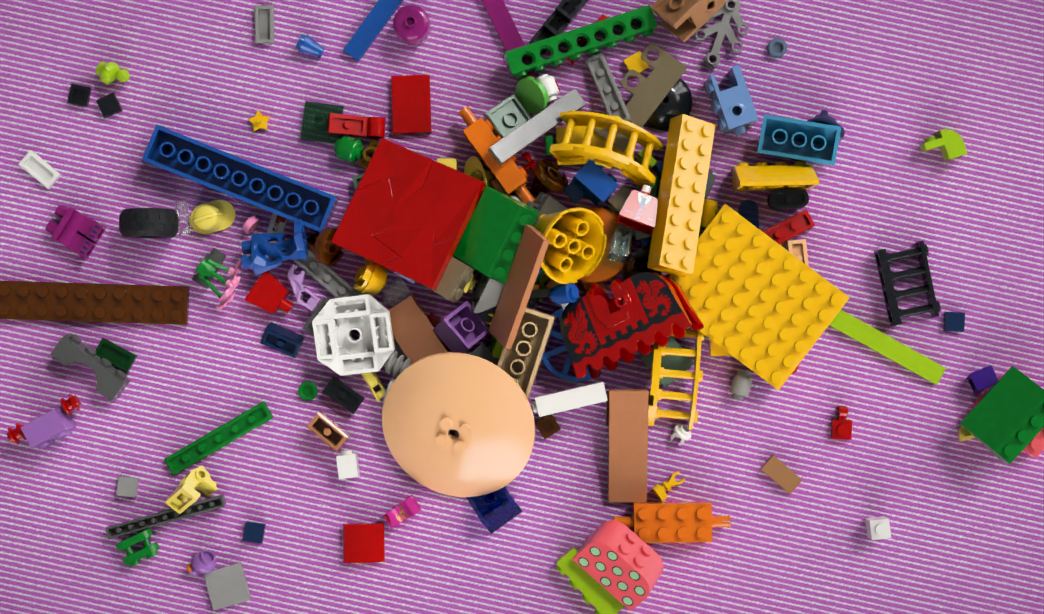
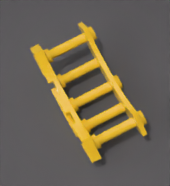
(605, 156)
(659, 372)

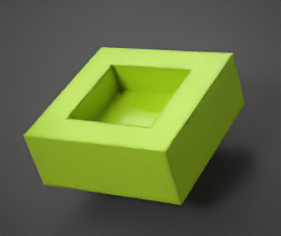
(652, 160)

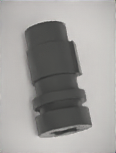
(217, 257)

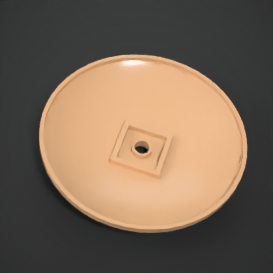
(465, 396)

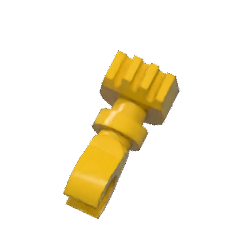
(660, 491)

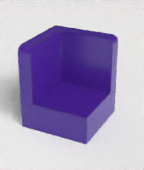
(982, 379)

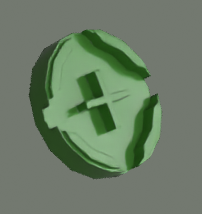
(532, 94)

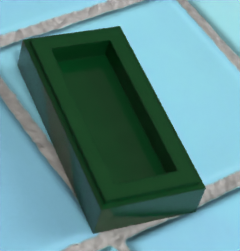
(116, 354)

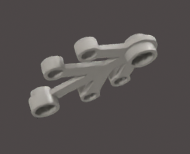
(723, 27)

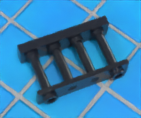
(887, 278)

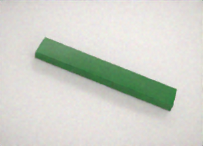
(218, 438)

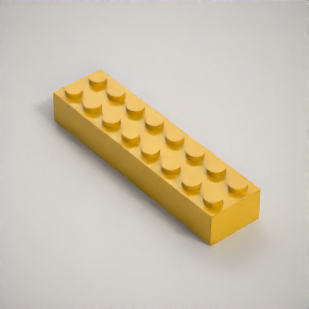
(681, 196)

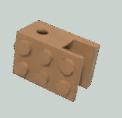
(685, 16)

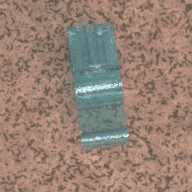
(620, 244)

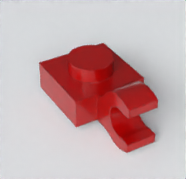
(841, 427)

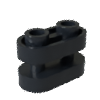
(788, 199)

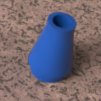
(309, 46)

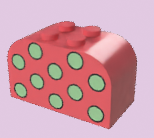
(620, 562)

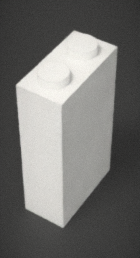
(569, 398)

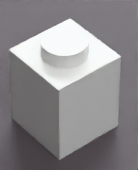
(347, 464)
(878, 528)

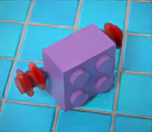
(47, 427)

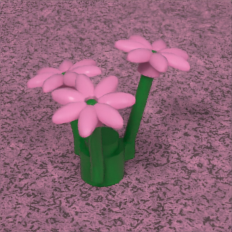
(206, 268)

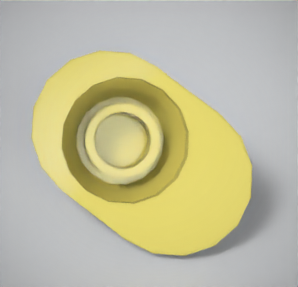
(475, 169)
(212, 216)

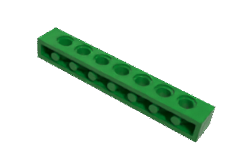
(643, 16)

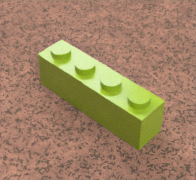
(592, 591)

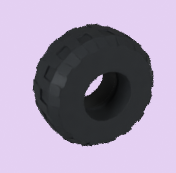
(148, 223)

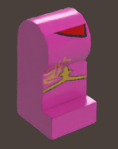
(402, 511)

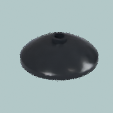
(678, 103)

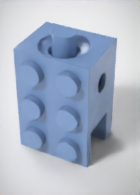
(733, 104)

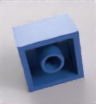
(595, 182)

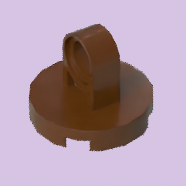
(548, 178)
(325, 251)

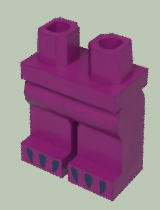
(69, 230)

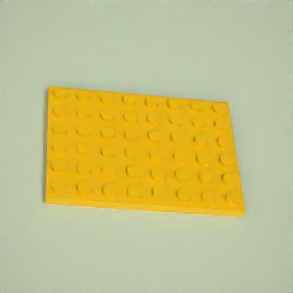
(757, 297)

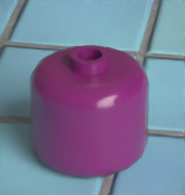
(418, 28)

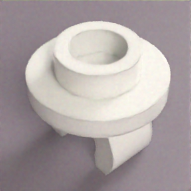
(682, 432)

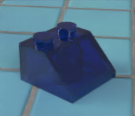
(495, 508)

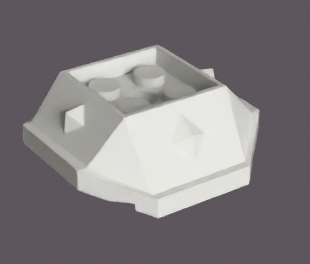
(334, 335)

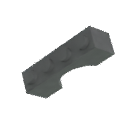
(109, 380)

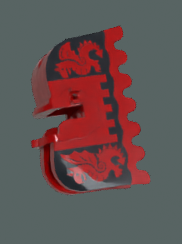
(605, 329)

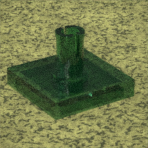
(315, 122)

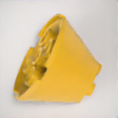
(574, 243)

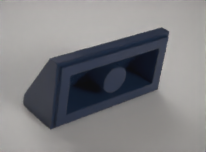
(282, 339)

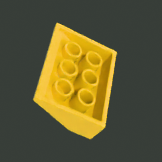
(773, 177)

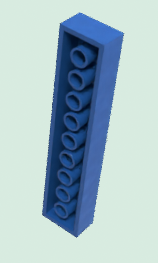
(239, 178)

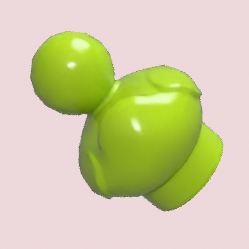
(110, 72)

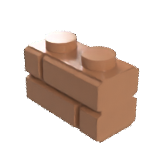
(328, 431)

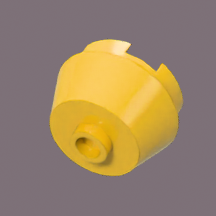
(370, 278)

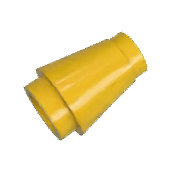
(709, 211)

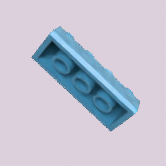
(799, 140)

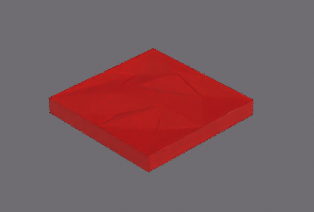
(408, 213)

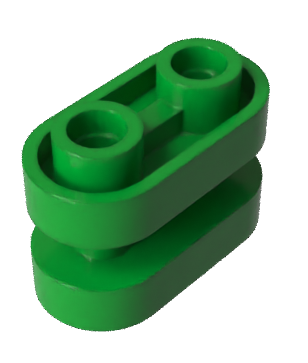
(133, 558)

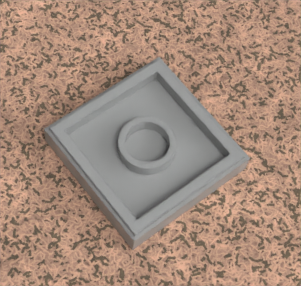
(227, 586)

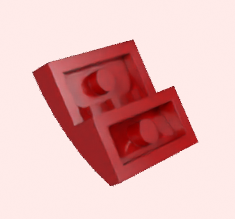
(363, 543)

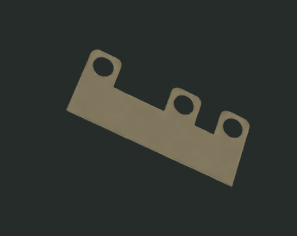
(649, 91)

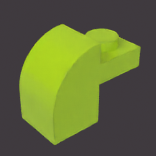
(949, 143)

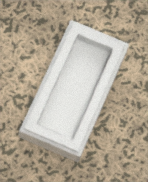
(39, 169)

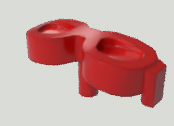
(531, 164)

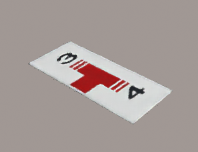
(276, 224)

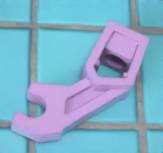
(299, 290)

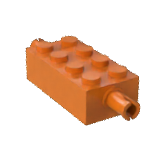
(481, 137)
(673, 521)

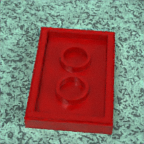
(411, 104)

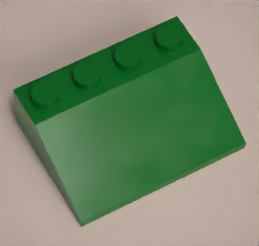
(494, 234)
(1008, 415)

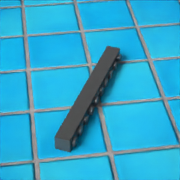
(165, 517)

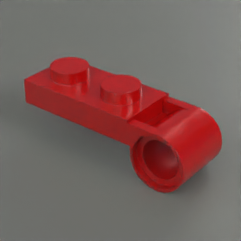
(356, 125)

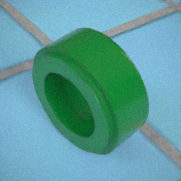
(308, 390)

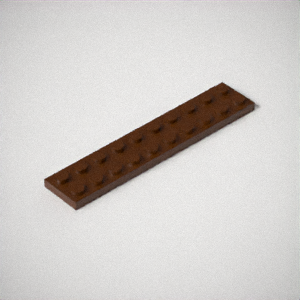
(94, 302)

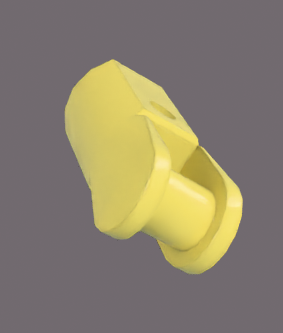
(373, 380)

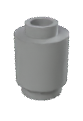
(741, 385)

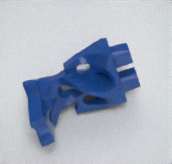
(264, 252)

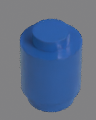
(564, 293)

